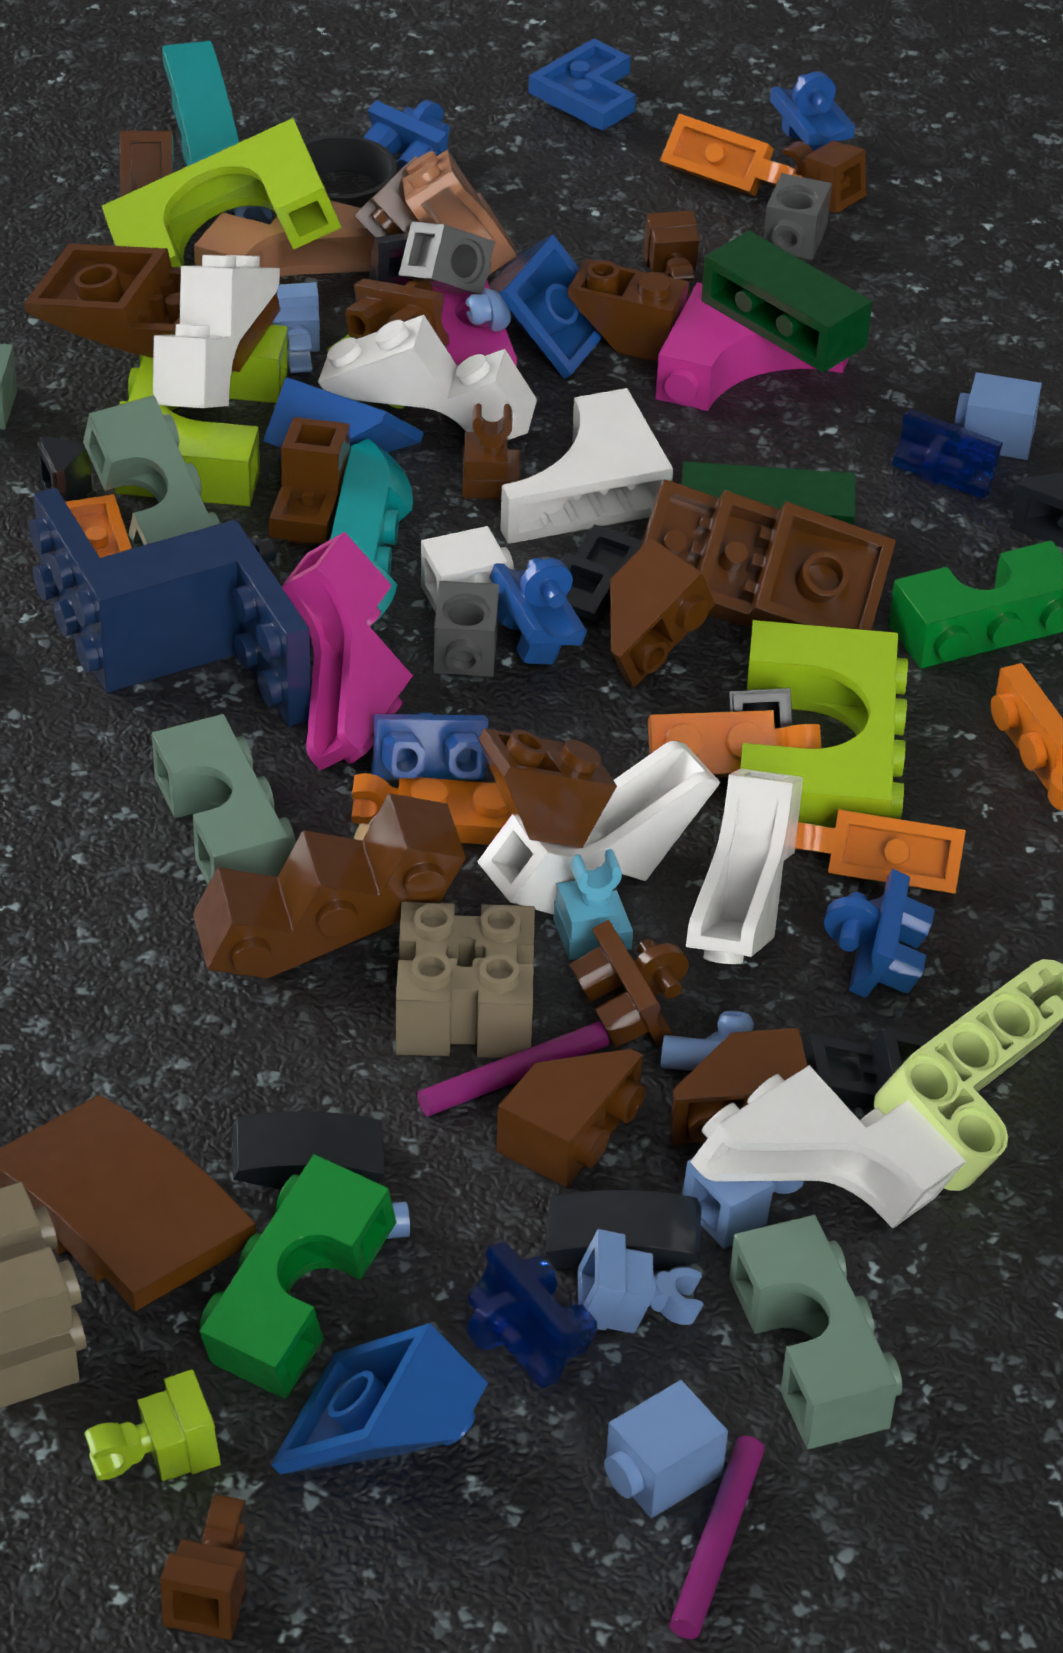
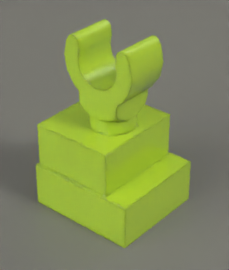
(173, 1428)

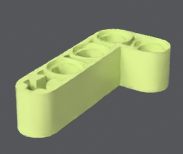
(968, 1055)

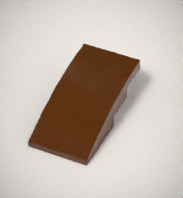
(123, 298)
(773, 560)
(125, 1200)

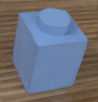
(1002, 411)
(665, 1449)

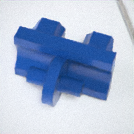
(811, 111)
(410, 131)
(538, 607)
(428, 746)
(874, 933)

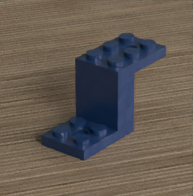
(172, 606)

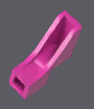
(352, 667)

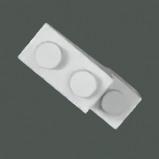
(215, 313)
(413, 368)
(639, 824)
(743, 883)
(808, 1134)

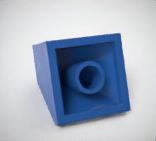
(539, 303)
(365, 421)
(384, 1402)

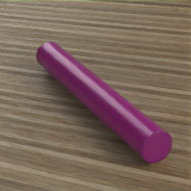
(510, 1069)
(717, 1538)

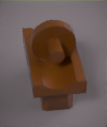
(386, 302)
(653, 972)

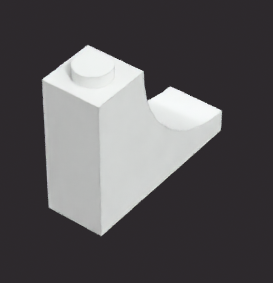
(601, 480)

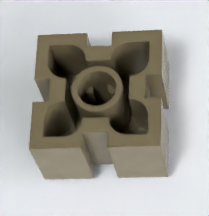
(464, 979)
(36, 1303)

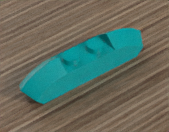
(371, 505)

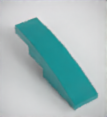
(199, 100)

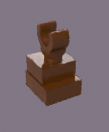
(835, 164)
(672, 244)
(486, 457)
(208, 1579)

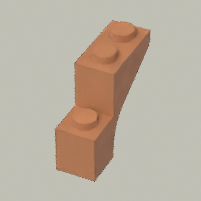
(442, 195)
(337, 252)

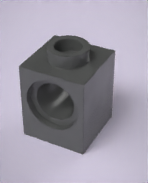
(797, 215)
(447, 258)
(466, 628)

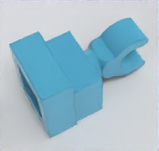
(588, 903)

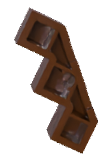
(329, 890)

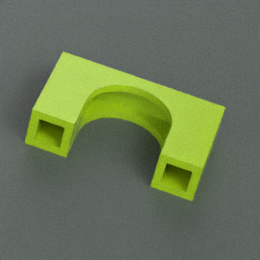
(260, 171)
(223, 452)
(851, 679)

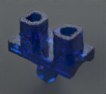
(947, 454)
(519, 1311)

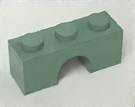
(140, 448)
(212, 775)
(798, 1281)

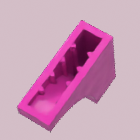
(712, 354)

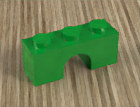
(949, 621)
(320, 1222)

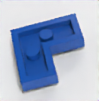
(585, 84)

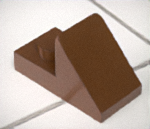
(144, 158)

